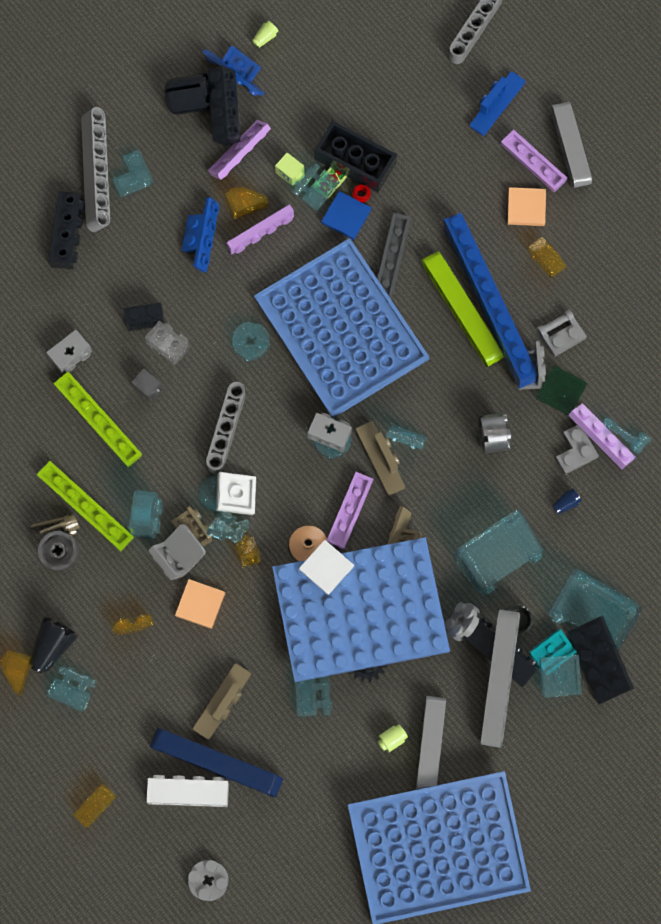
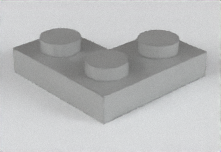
(580, 453)

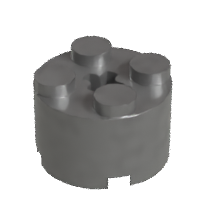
(493, 433)
(49, 544)

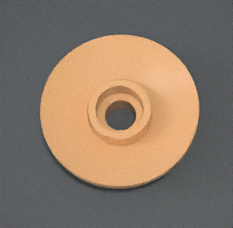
(297, 542)

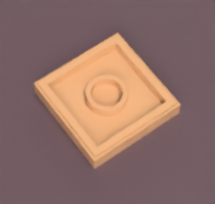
(526, 206)
(200, 604)

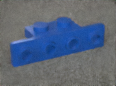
(244, 67)
(496, 102)
(200, 234)

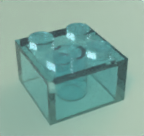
(145, 513)

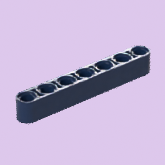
(216, 762)

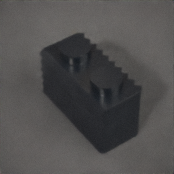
(143, 316)

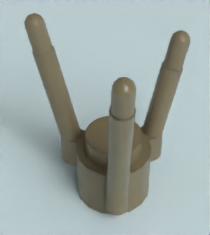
(68, 523)

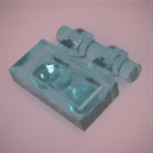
(319, 190)
(406, 436)
(226, 525)
(68, 694)
(306, 697)

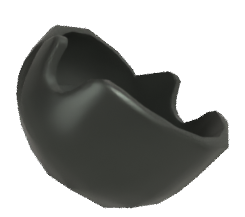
(526, 617)

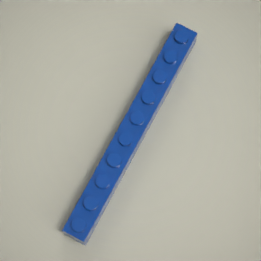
(490, 300)

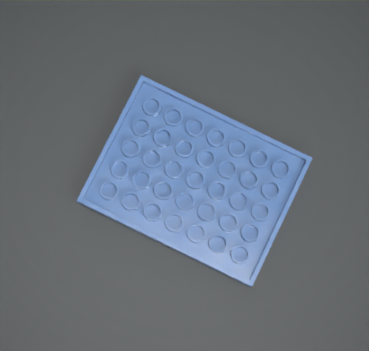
(341, 328)
(372, 618)
(439, 848)

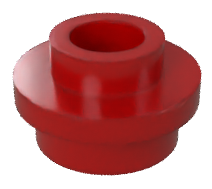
(361, 188)

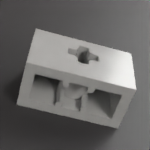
(72, 343)
(336, 439)

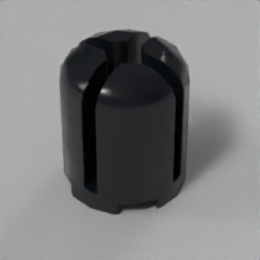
(187, 94)

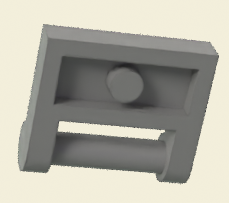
(565, 338)

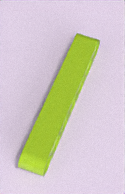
(462, 309)

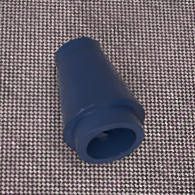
(567, 501)

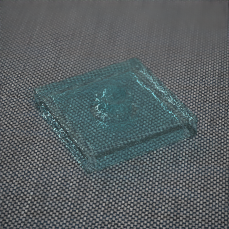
(560, 676)

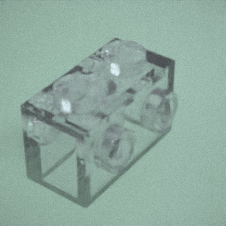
(167, 342)

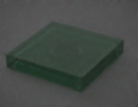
(561, 390)

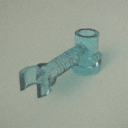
(638, 442)

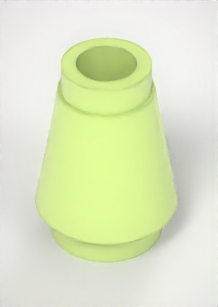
(265, 34)

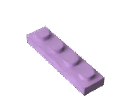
(238, 150)
(533, 161)
(255, 233)
(601, 436)
(349, 510)

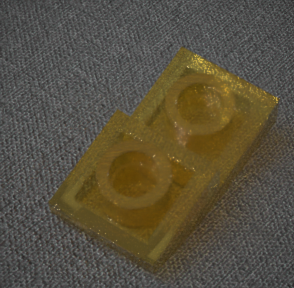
(547, 256)
(124, 627)
(94, 805)

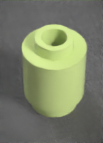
(392, 738)

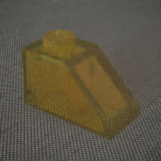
(245, 201)
(248, 551)
(16, 669)

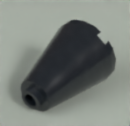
(50, 644)

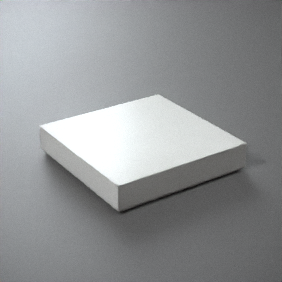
(236, 493)
(326, 567)

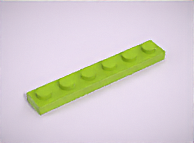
(98, 419)
(85, 506)

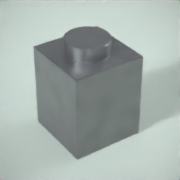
(147, 385)

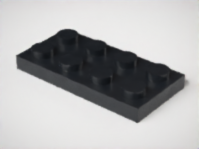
(600, 660)

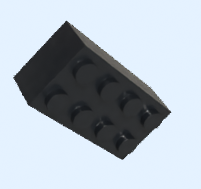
(355, 156)

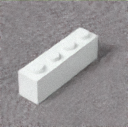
(188, 792)

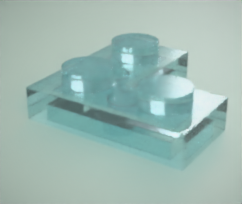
(136, 178)

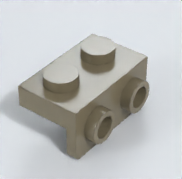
(191, 519)

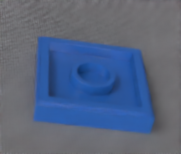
(346, 215)

